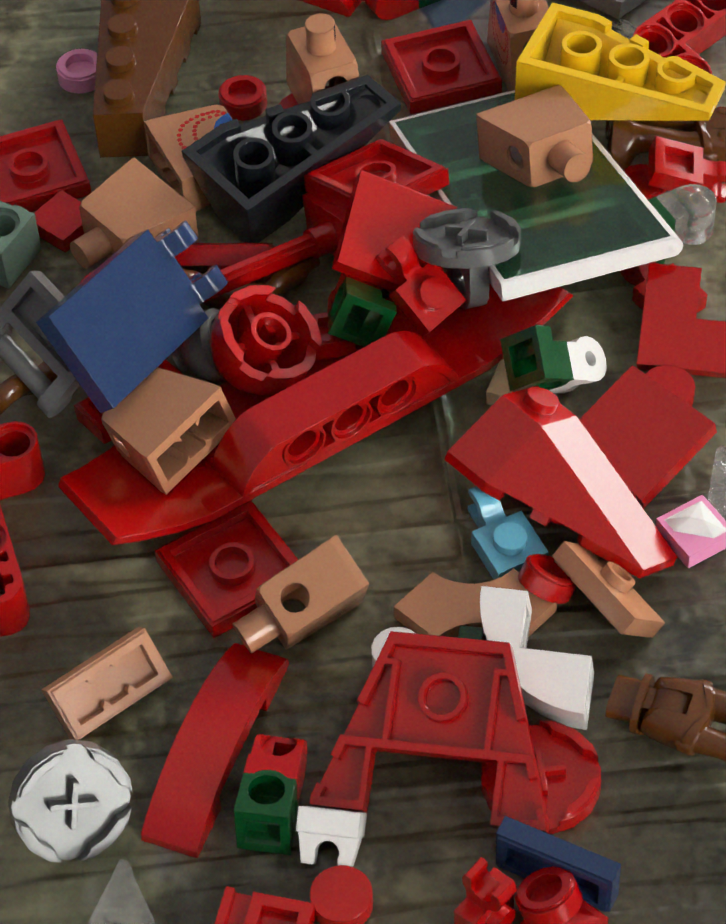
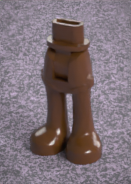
(635, 137)
(672, 712)

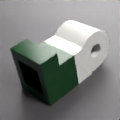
(558, 366)

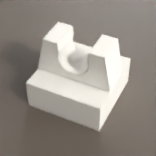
(334, 825)

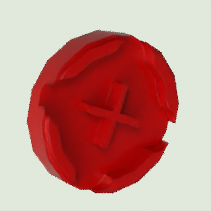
(566, 772)

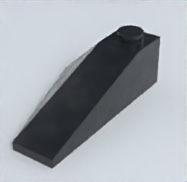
(259, 167)

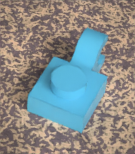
(501, 540)

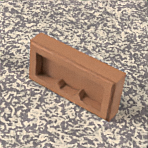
(609, 590)
(107, 683)

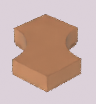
(442, 605)

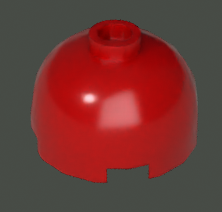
(263, 341)

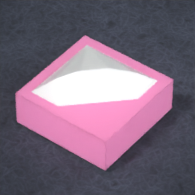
(693, 531)

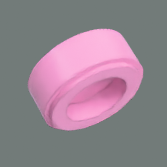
(77, 70)

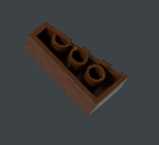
(138, 68)

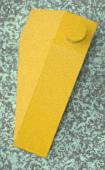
(611, 73)

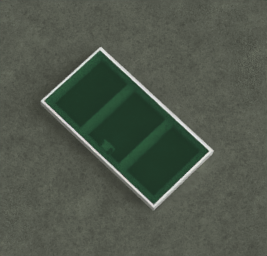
(565, 226)

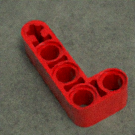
(685, 29)
(20, 472)

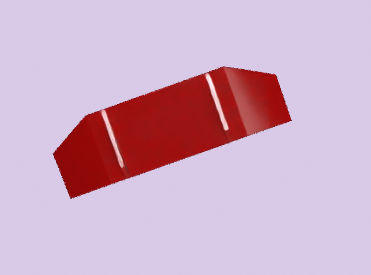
(307, 422)

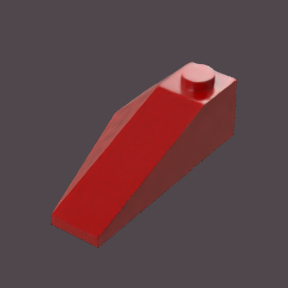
(552, 464)

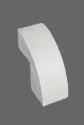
(550, 681)

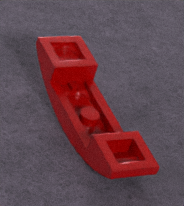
(208, 747)

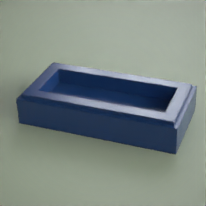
(527, 849)

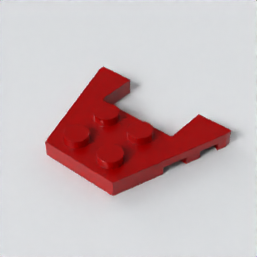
(446, 703)

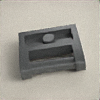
(22, 311)

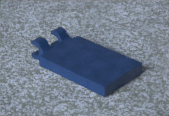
(130, 314)

